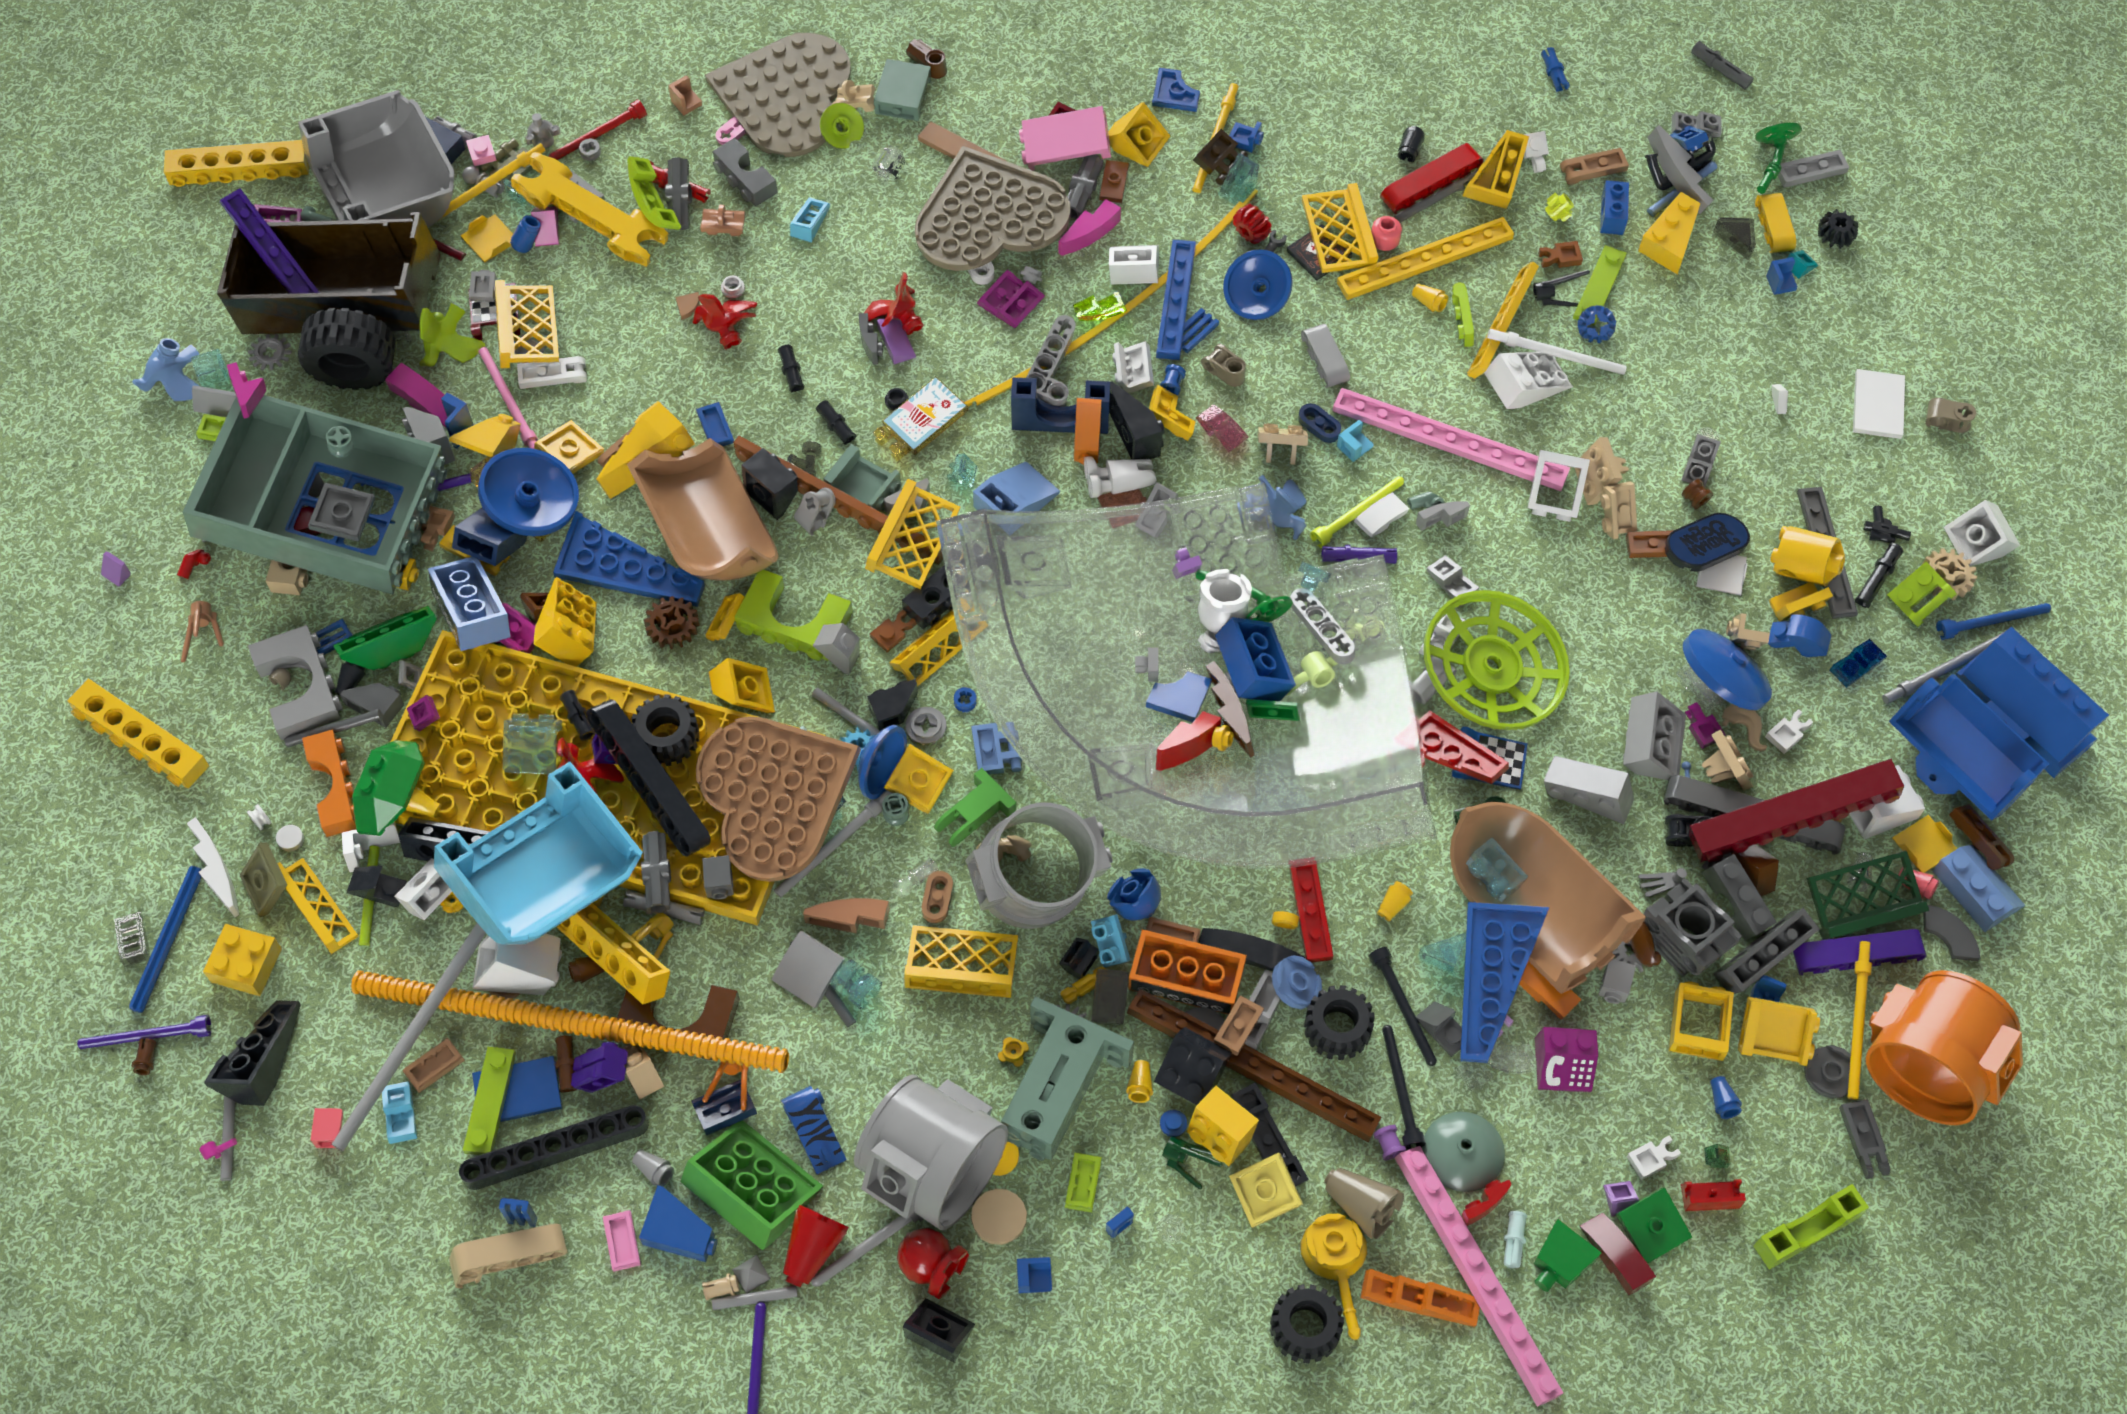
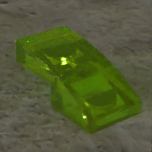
(1093, 310)

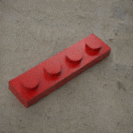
(1311, 913)

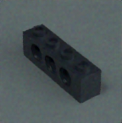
(917, 601)
(421, 836)

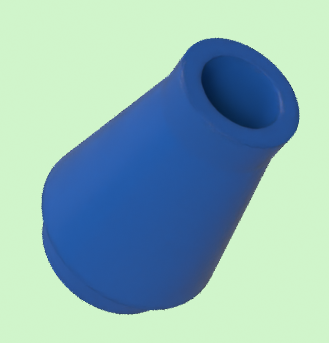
(1725, 1099)

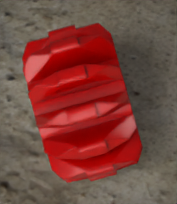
(1252, 224)

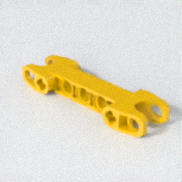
(557, 189)

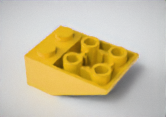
(566, 624)

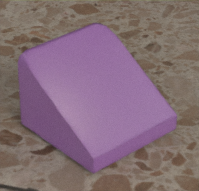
(114, 569)
(1620, 1196)

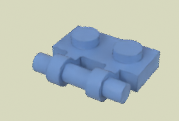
(988, 750)

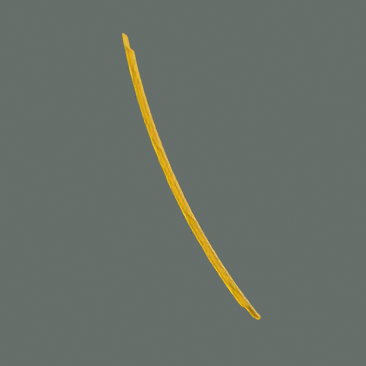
(989, 394)

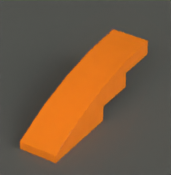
(1544, 991)
(1420, 1298)

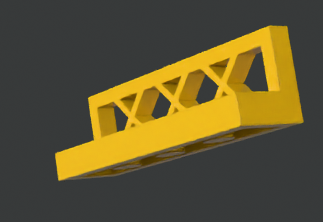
(922, 647)
(311, 914)

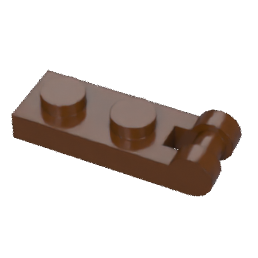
(1982, 837)

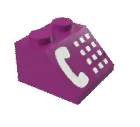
(1566, 1059)

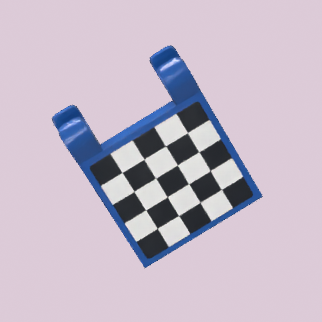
(1509, 750)

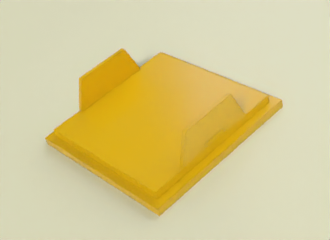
(487, 237)
(1926, 843)

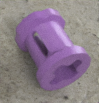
(1389, 1142)

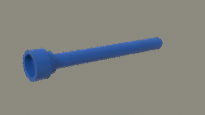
(1951, 627)

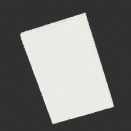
(1879, 403)

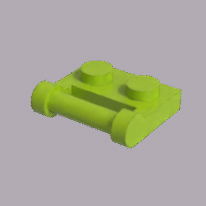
(1916, 588)

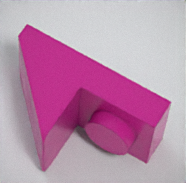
(247, 392)

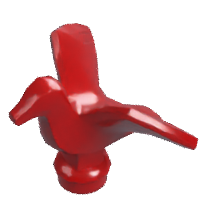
(900, 308)
(723, 317)
(587, 769)

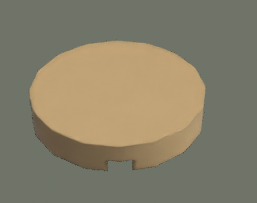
(999, 1216)

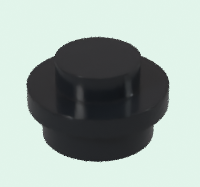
(895, 398)

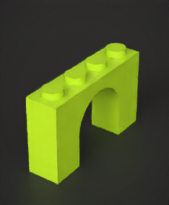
(757, 618)

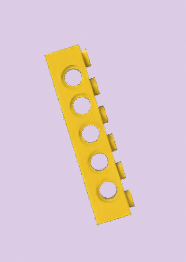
(235, 163)
(93, 697)
(617, 953)

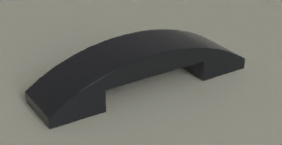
(1258, 950)
(1267, 1135)

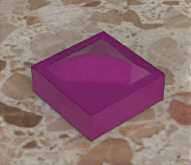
(423, 713)

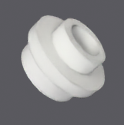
(732, 281)
(1209, 642)

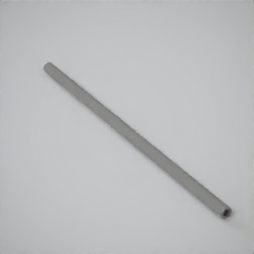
(408, 1038)

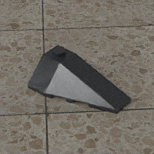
(255, 1064)

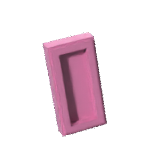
(621, 1240)

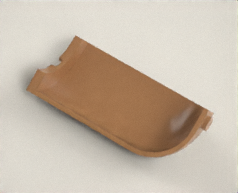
(704, 512)
(1585, 909)

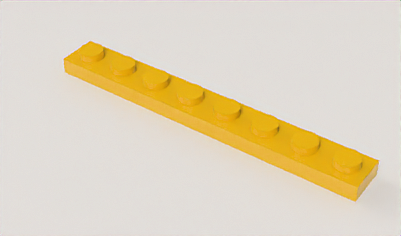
(1425, 258)

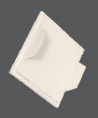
(1724, 576)

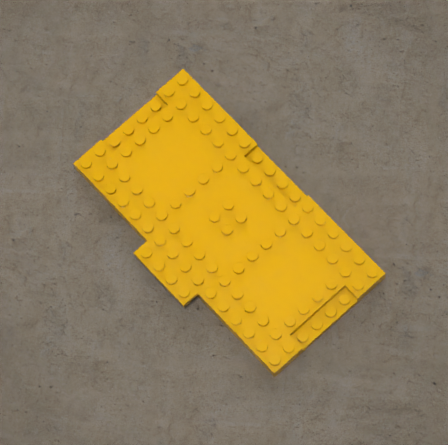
(465, 757)

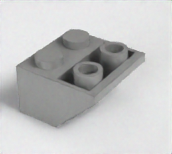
(429, 429)

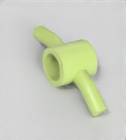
(1316, 670)

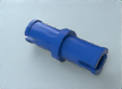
(1555, 69)

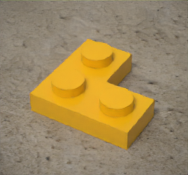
(1164, 408)

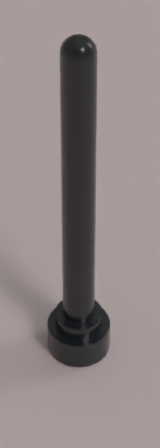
(1382, 960)
(1412, 1133)

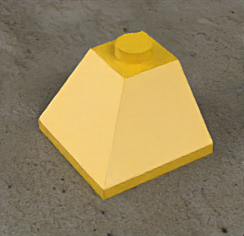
(1138, 135)
(489, 436)
(742, 685)

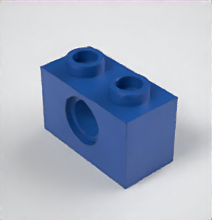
(1614, 207)

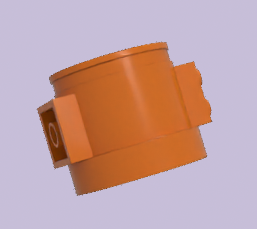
(1945, 1047)

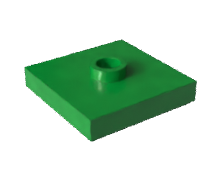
(1654, 1225)

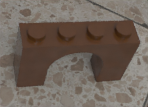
(714, 1020)

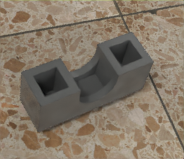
(753, 185)
(1750, 911)

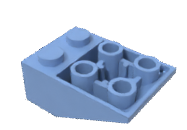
(1015, 490)

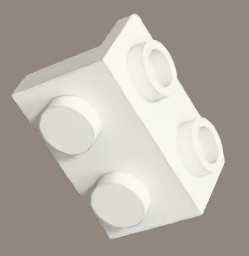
(1133, 367)

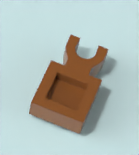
(1564, 254)
(891, 633)

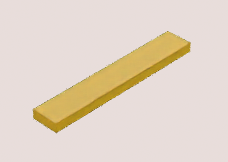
(1503, 319)

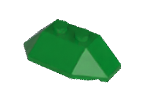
(388, 640)
(386, 785)

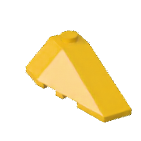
(654, 431)

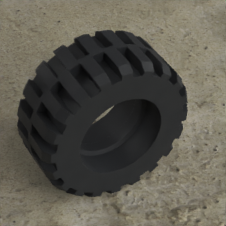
(346, 349)

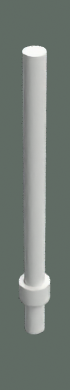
(1512, 339)

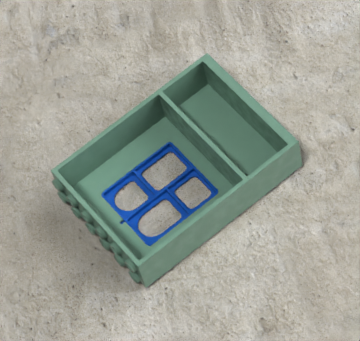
(263, 477)

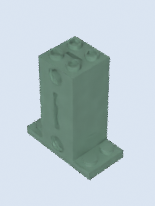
(1059, 1076)

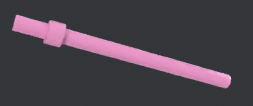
(527, 435)

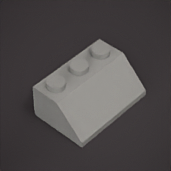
(1654, 736)

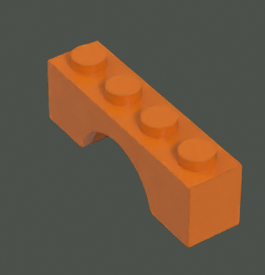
(324, 755)

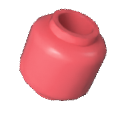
(1386, 233)

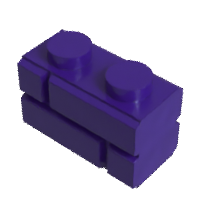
(599, 1067)

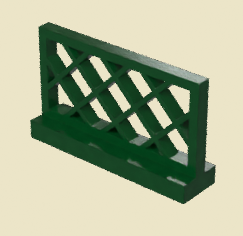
(1865, 918)

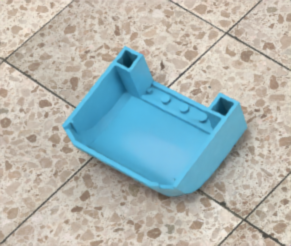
(540, 862)

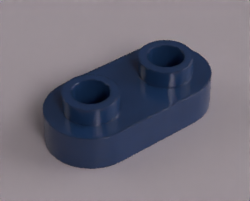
(1321, 422)

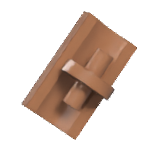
(722, 221)

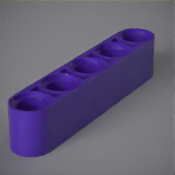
(1844, 952)

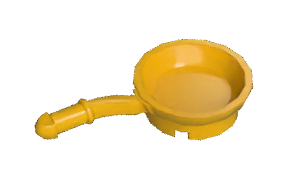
(1336, 1250)

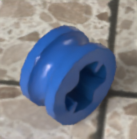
(957, 699)

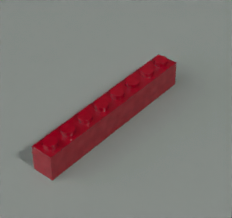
(1796, 811)

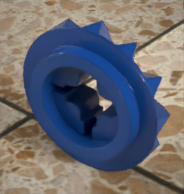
(1588, 317)

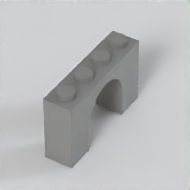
(299, 650)

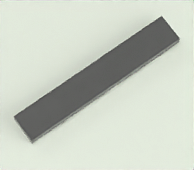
(1819, 520)

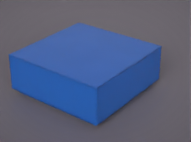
(1119, 1222)

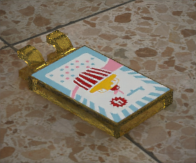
(920, 419)

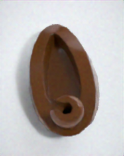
(1644, 948)

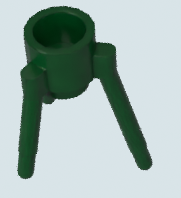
(1179, 1150)

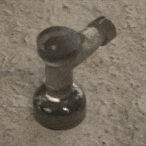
(811, 451)

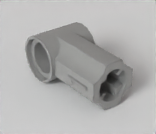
(1423, 686)

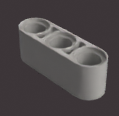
(1326, 355)

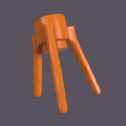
(730, 1069)

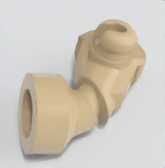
(1013, 845)

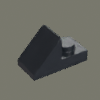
(374, 886)

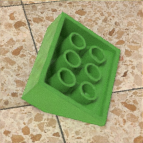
(750, 1183)

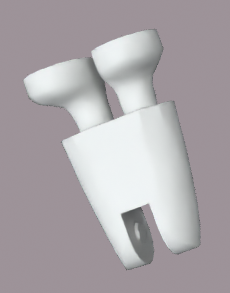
(1118, 475)

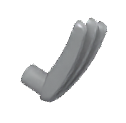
(1669, 879)

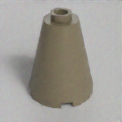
(1364, 1200)

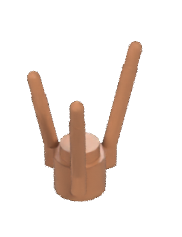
(200, 616)

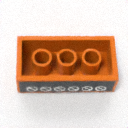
(1187, 971)

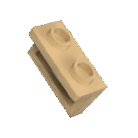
(1619, 509)
(1747, 638)

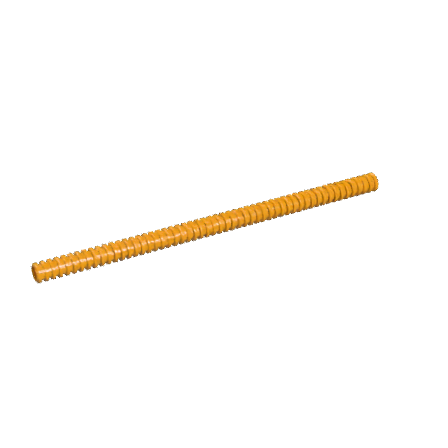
(574, 1021)

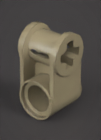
(1225, 365)
(1948, 415)

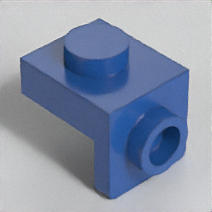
(1247, 136)
(1768, 989)

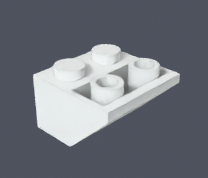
(1134, 264)

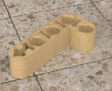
(505, 1252)

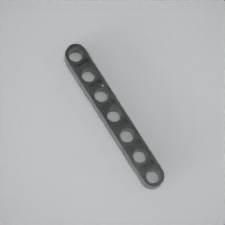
(1716, 801)

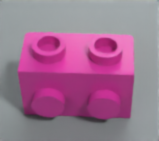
(521, 631)

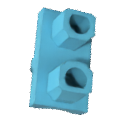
(1110, 940)

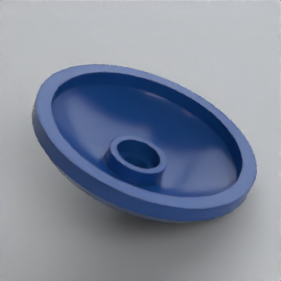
(1248, 275)
(880, 759)

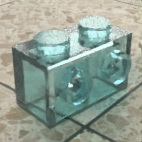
(1496, 870)

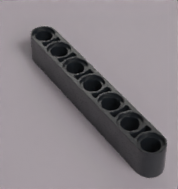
(648, 777)
(540, 1145)

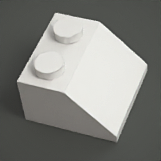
(1982, 534)

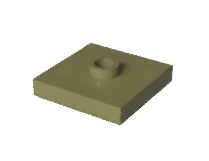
(263, 879)

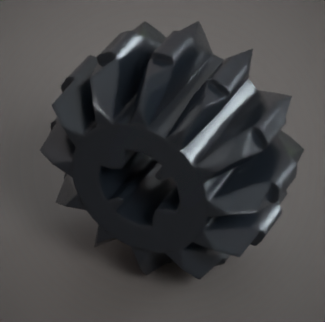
(1838, 228)

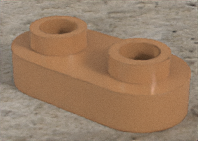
(937, 898)

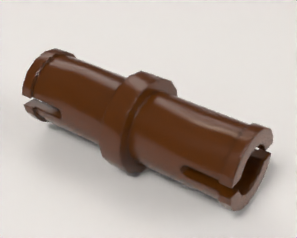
(565, 1062)

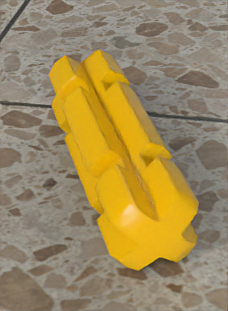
(1080, 987)

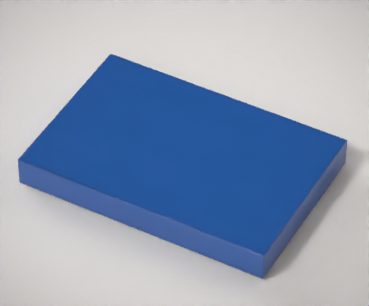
(531, 1089)

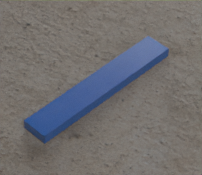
(1176, 300)

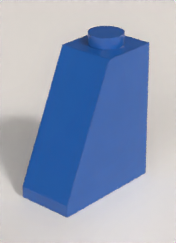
(676, 1228)

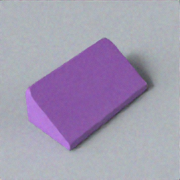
(896, 341)

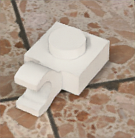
(1536, 149)

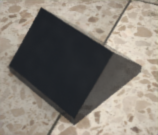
(938, 1329)

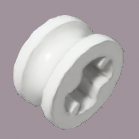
(259, 817)

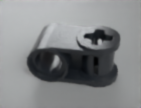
(1679, 827)

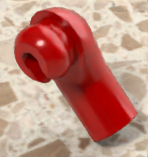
(193, 559)

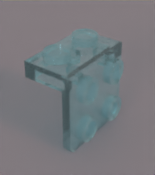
(530, 744)

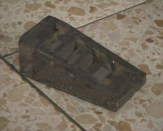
(135, 956)

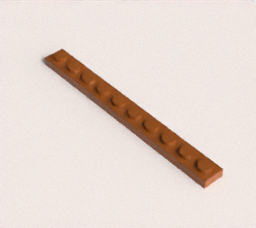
(845, 504)

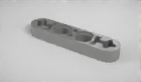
(1319, 627)

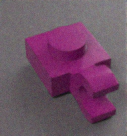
(1702, 726)

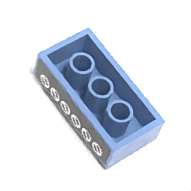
(469, 603)

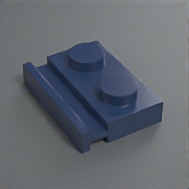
(723, 1108)

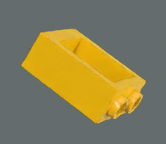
(1697, 1045)

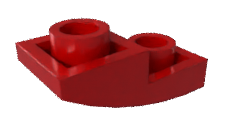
(1491, 1197)

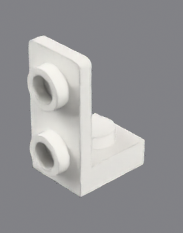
(356, 843)

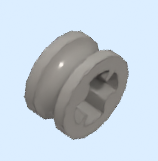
(592, 154)

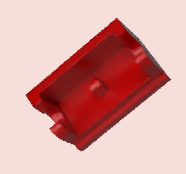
(1712, 1195)

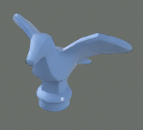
(167, 366)
(1284, 503)

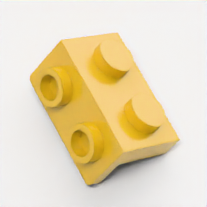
(1799, 600)

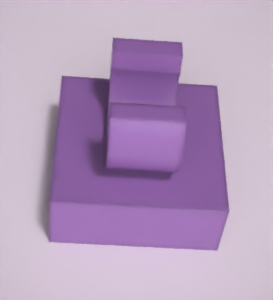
(1185, 564)

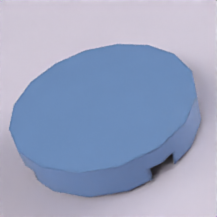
(1296, 981)

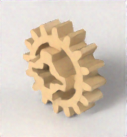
(1953, 570)

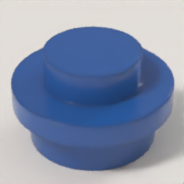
(1173, 1123)

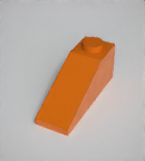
(1087, 429)

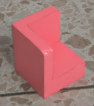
(326, 1126)

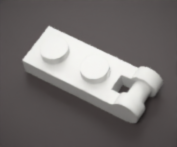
(551, 373)

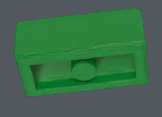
(1274, 710)

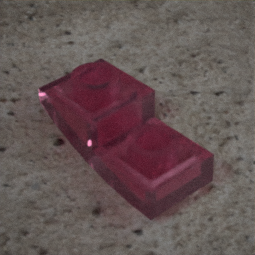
(1223, 426)

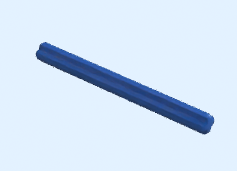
(165, 940)

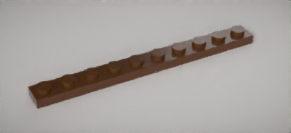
(1262, 1069)

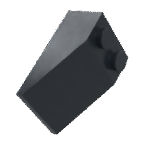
(1135, 425)

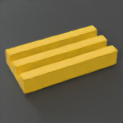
(724, 617)

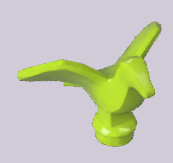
(440, 335)

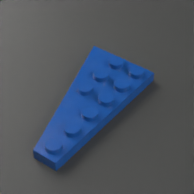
(616, 563)
(1495, 959)

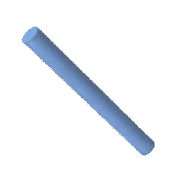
(1666, 200)

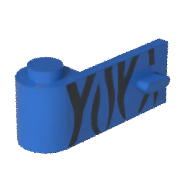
(813, 1128)

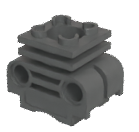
(1691, 909)

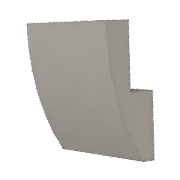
(807, 969)

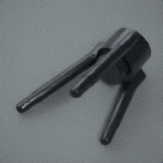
(1546, 289)

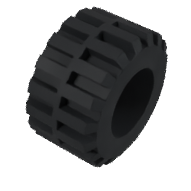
(667, 711)
(1335, 1042)
(1296, 1344)

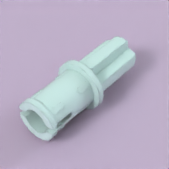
(1515, 1239)

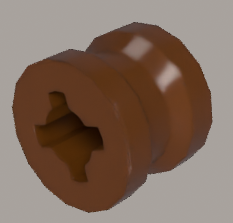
(1697, 493)

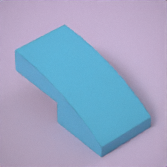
(399, 1112)

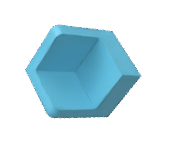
(1353, 442)

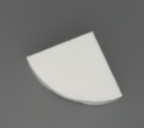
(1780, 398)

